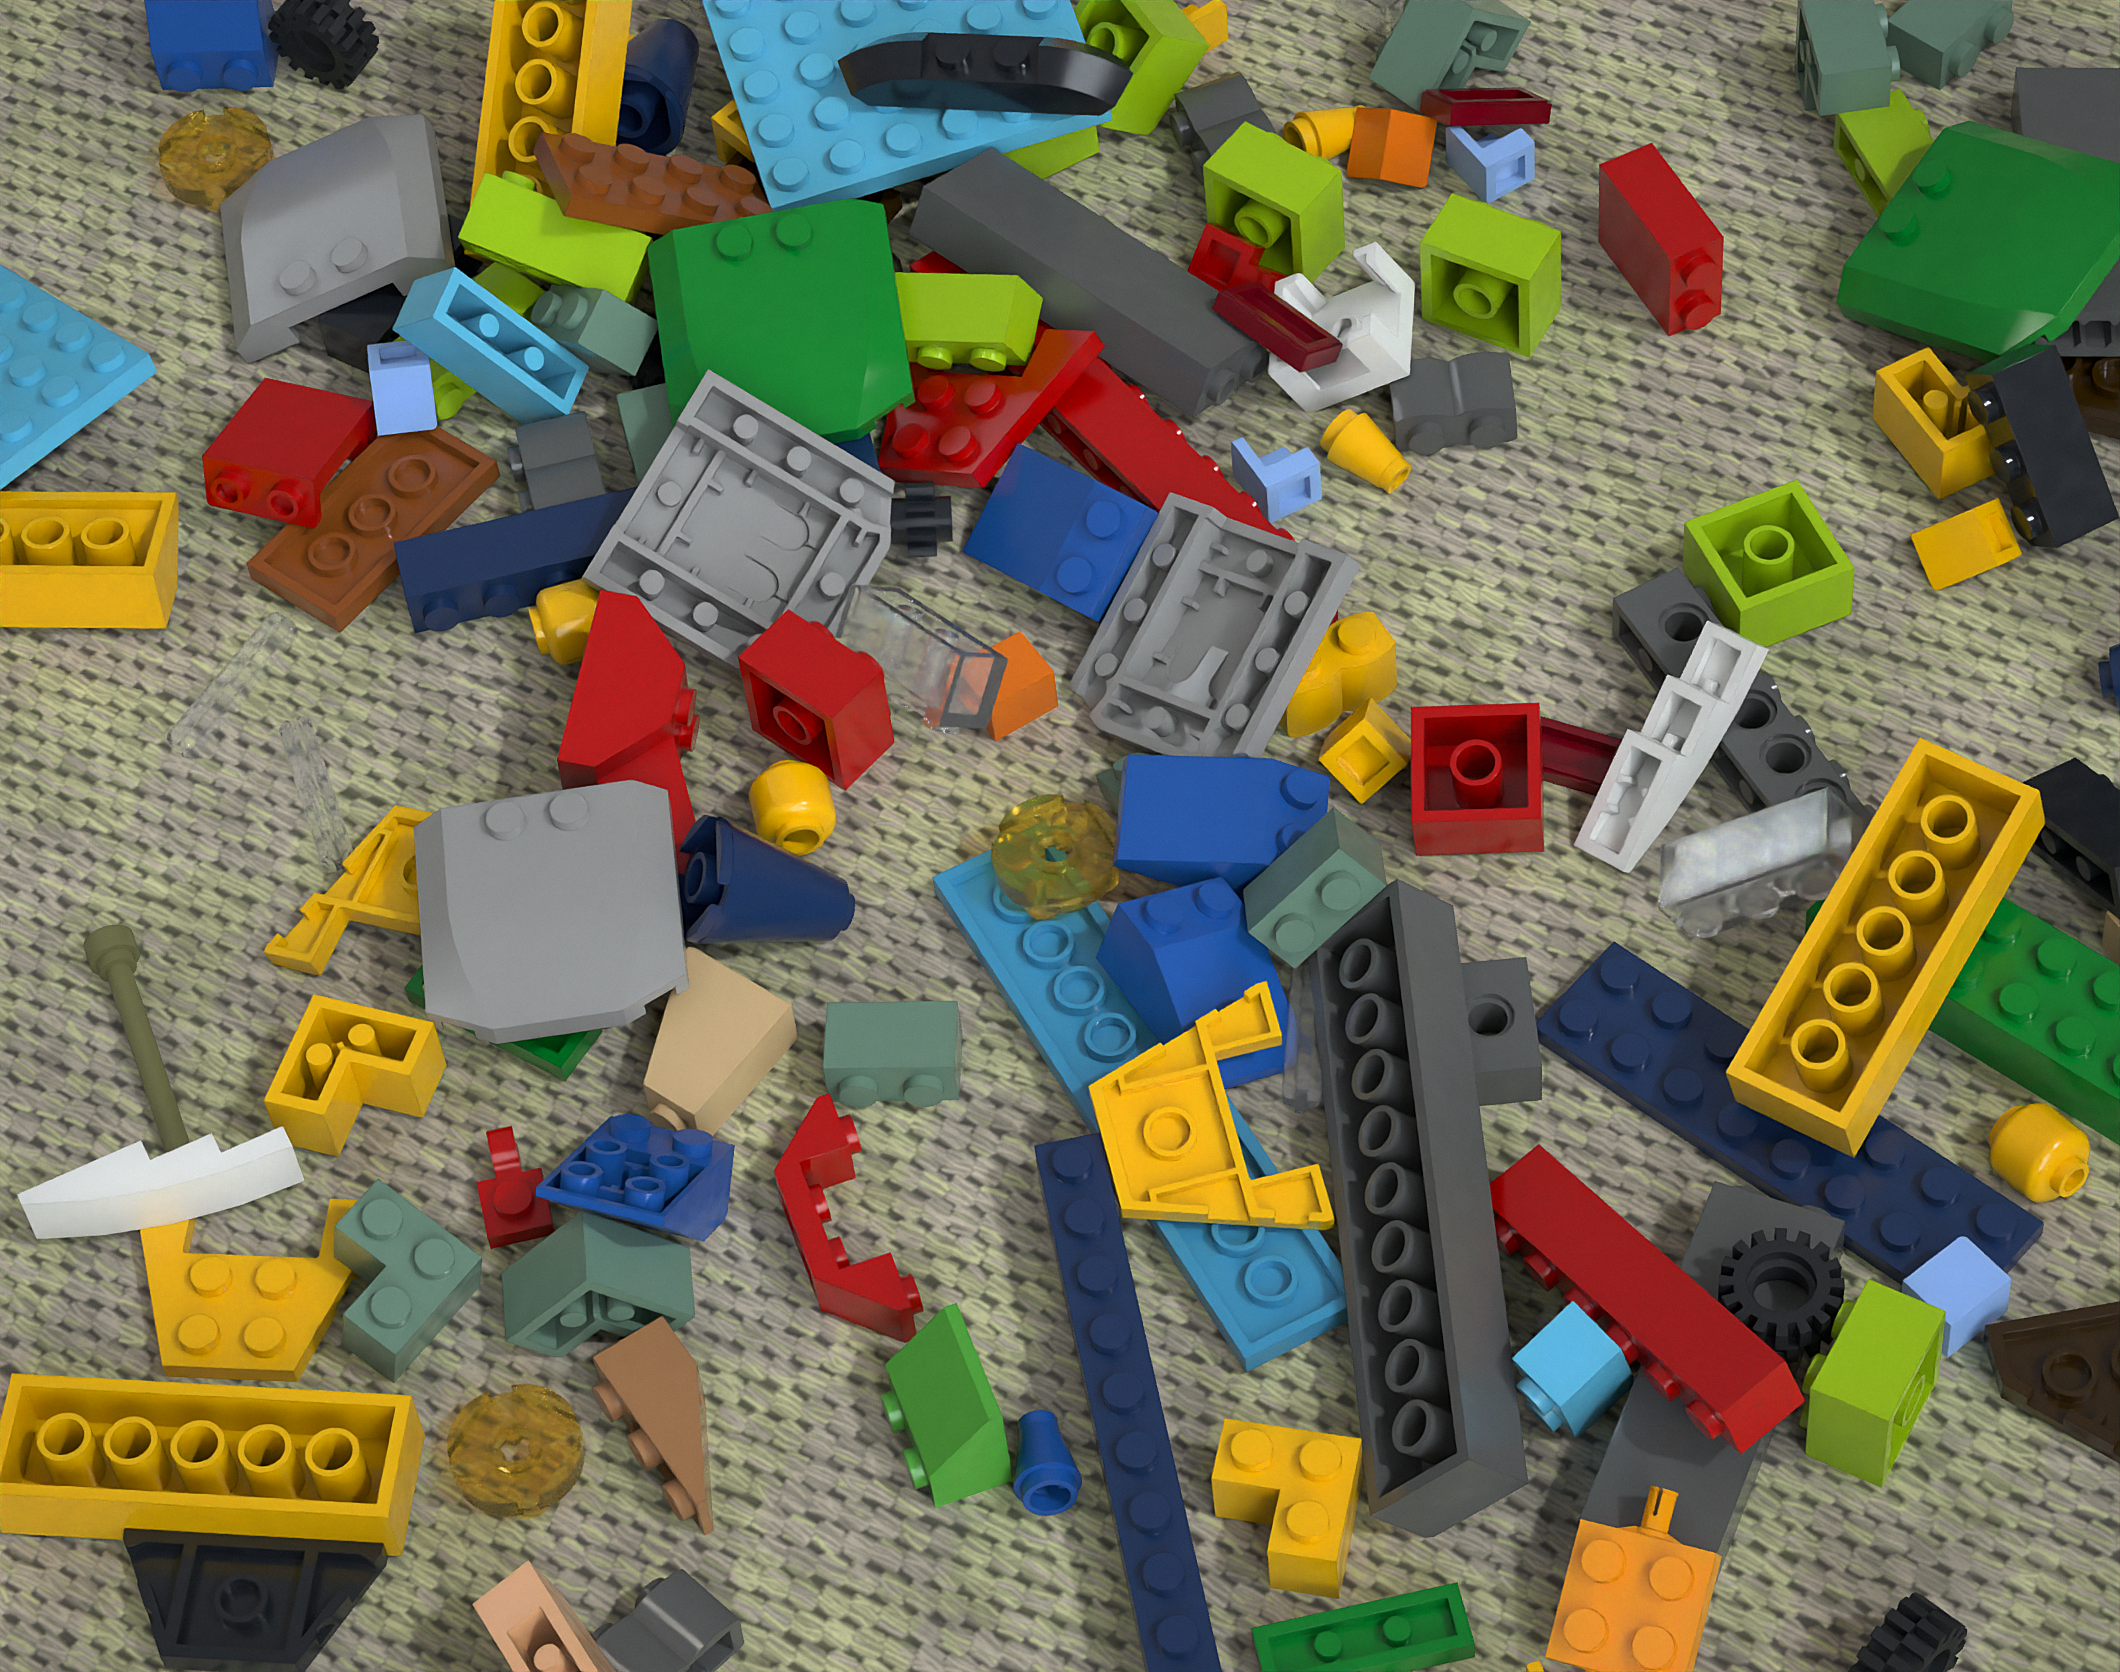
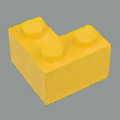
(1931, 423)
(350, 1059)
(1303, 1488)

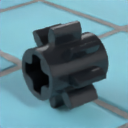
(921, 520)

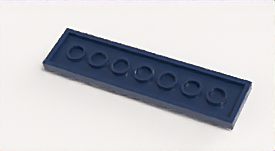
(1671, 1060)

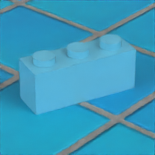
(490, 347)

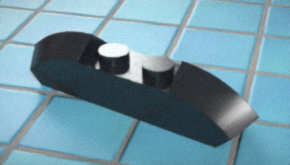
(986, 74)

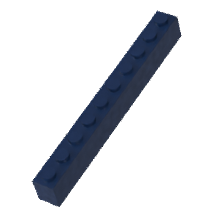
(1125, 1408)

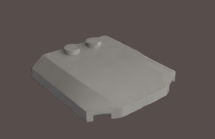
(333, 227)
(744, 525)
(1209, 634)
(550, 911)

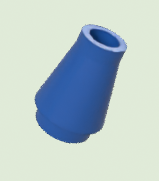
(1045, 1469)

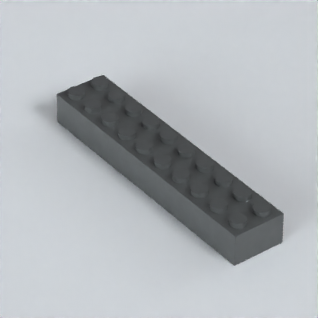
(1415, 1216)

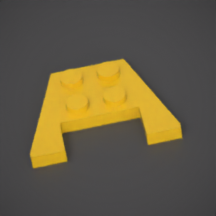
(373, 890)
(1176, 1139)
(241, 1311)

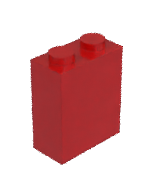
(1660, 239)

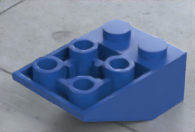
(647, 1177)

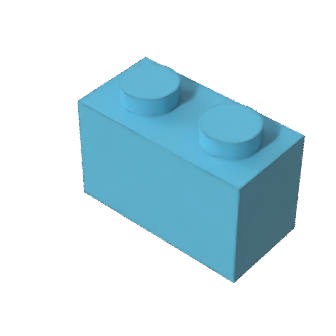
(1572, 1372)

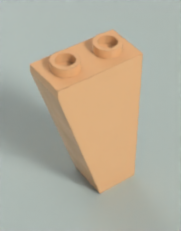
(538, 1626)

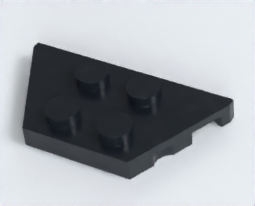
(247, 1597)

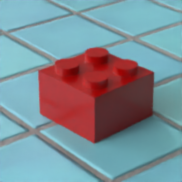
(817, 698)
(1477, 779)

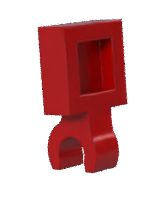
(1230, 260)
(510, 1199)

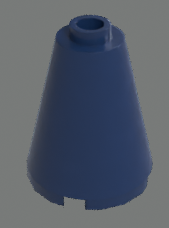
(657, 86)
(755, 890)

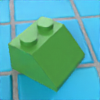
(946, 1412)

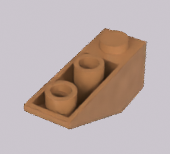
(661, 1399)

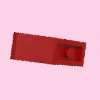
(864, 1292)

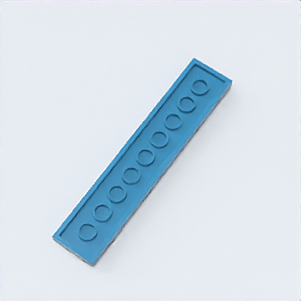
(1256, 1282)

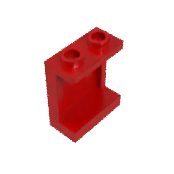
(285, 451)

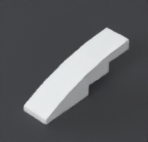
(1668, 755)
(137, 1193)

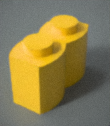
(1346, 670)

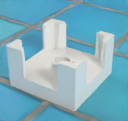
(1368, 320)

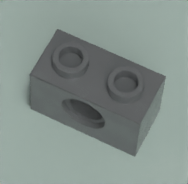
(1502, 1003)

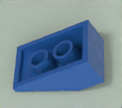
(212, 43)
(1060, 532)
(1212, 816)
(1190, 955)

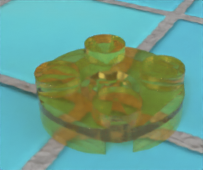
(196, 136)
(1063, 885)
(525, 1485)

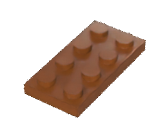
(641, 188)
(386, 495)

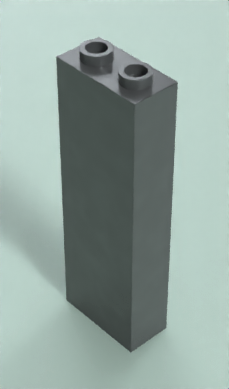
(2082, 114)
(1091, 278)
(1656, 1438)

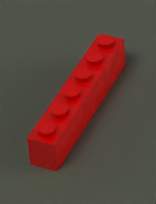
(1642, 1302)

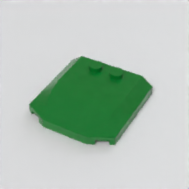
(1987, 244)
(789, 311)

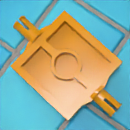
(1633, 1596)

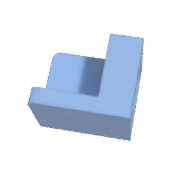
(1492, 163)
(401, 388)
(1278, 480)
(1964, 1286)

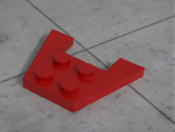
(971, 423)

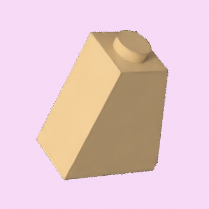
(714, 1046)

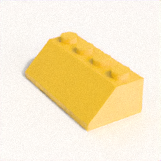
(88, 559)

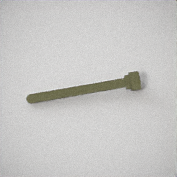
(114, 957)

